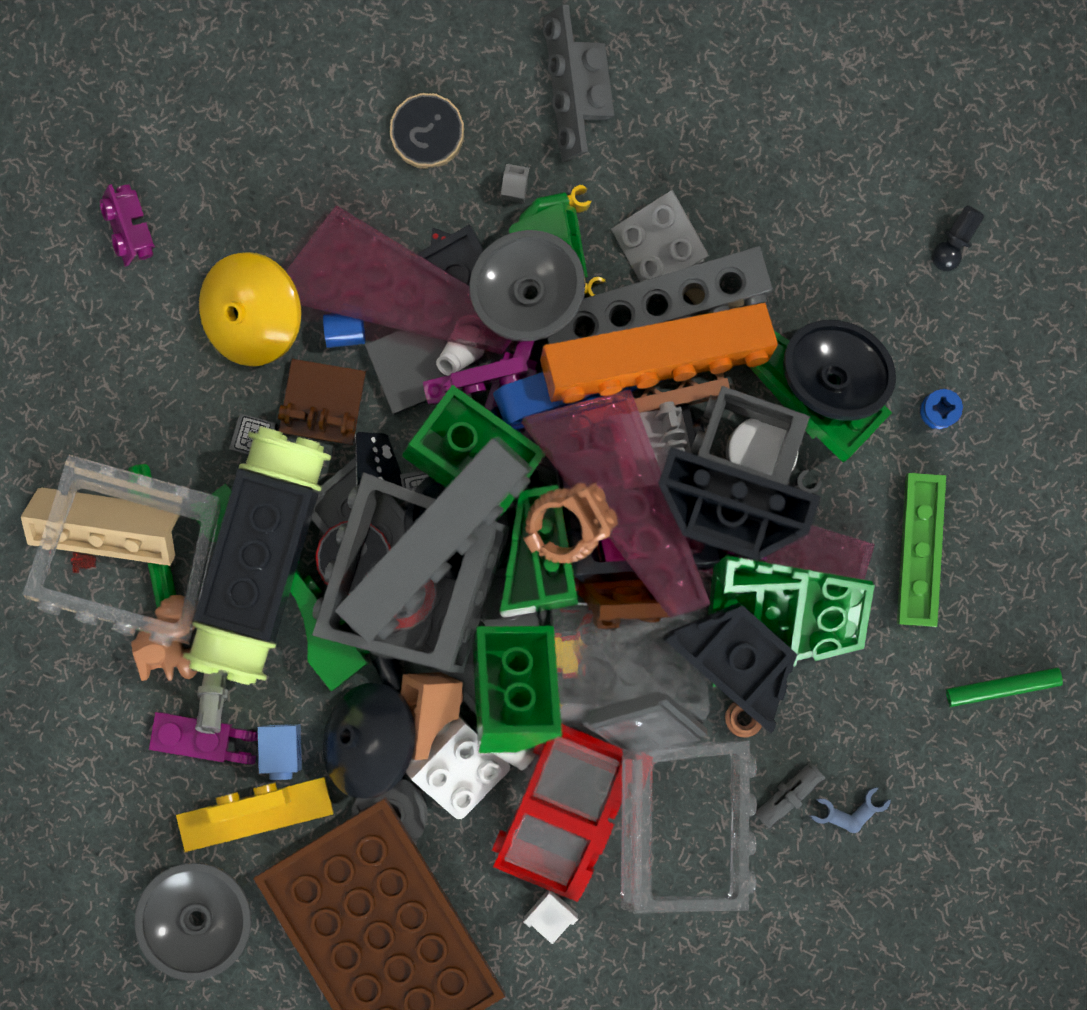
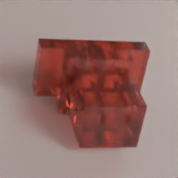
(82, 561)

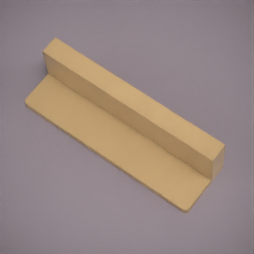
(105, 527)

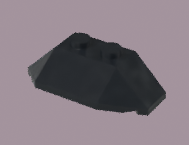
(734, 506)

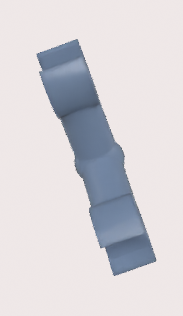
(854, 822)

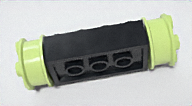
(256, 556)

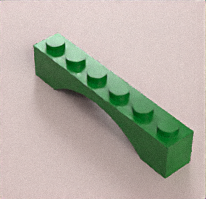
(330, 659)

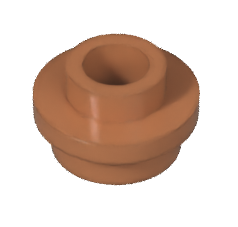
(737, 729)

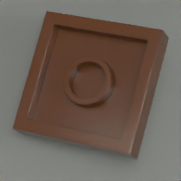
(620, 600)

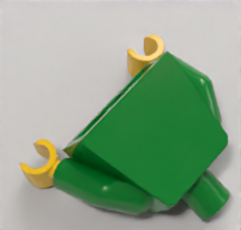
(558, 216)

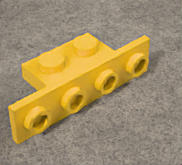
(254, 814)

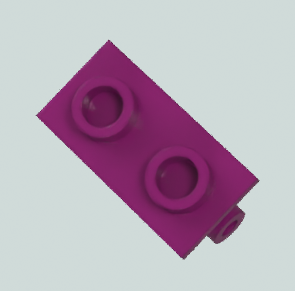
(127, 238)

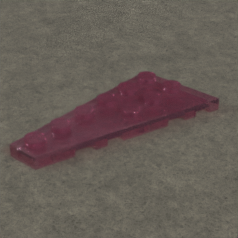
(375, 279)
(609, 446)

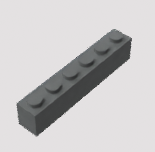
(434, 539)

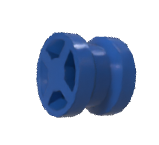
(933, 410)

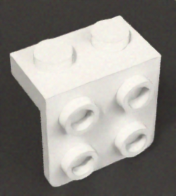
(456, 771)

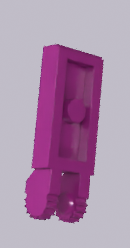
(178, 736)

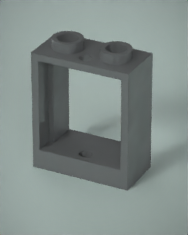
(761, 410)

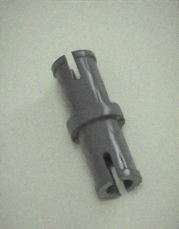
(789, 795)

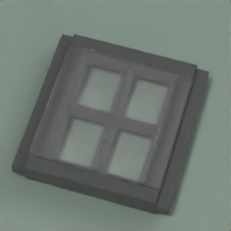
(645, 723)

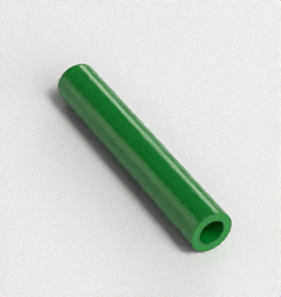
(1004, 687)

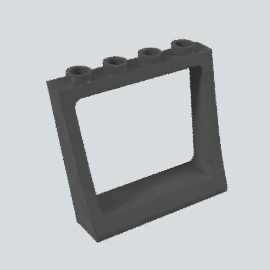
(466, 600)

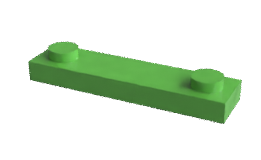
(921, 549)

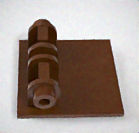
(322, 402)

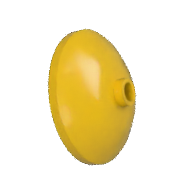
(265, 306)

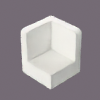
(550, 916)

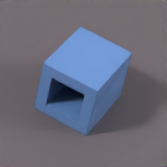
(279, 750)

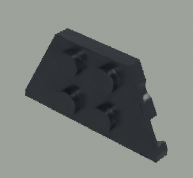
(739, 659)

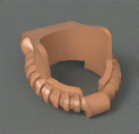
(590, 508)

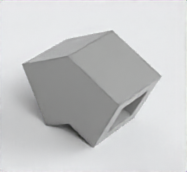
(514, 183)

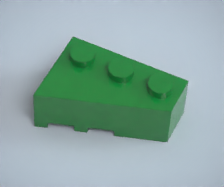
(532, 580)

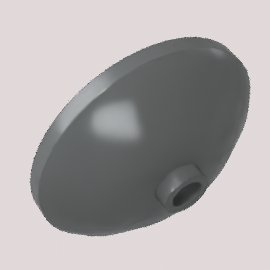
(524, 264)
(172, 938)

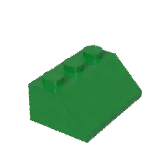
(457, 434)
(515, 687)

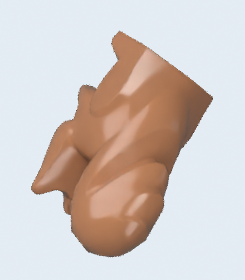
(153, 655)

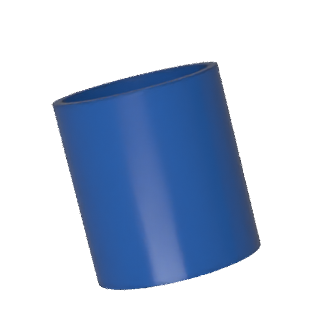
(343, 330)

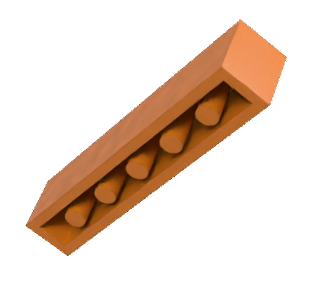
(658, 353)

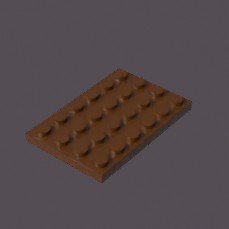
(377, 921)

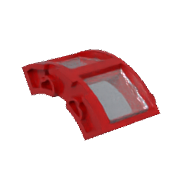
(563, 814)

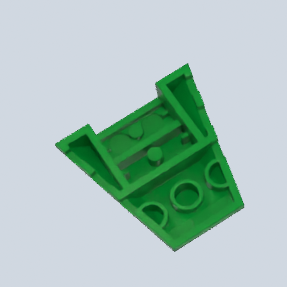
(805, 608)

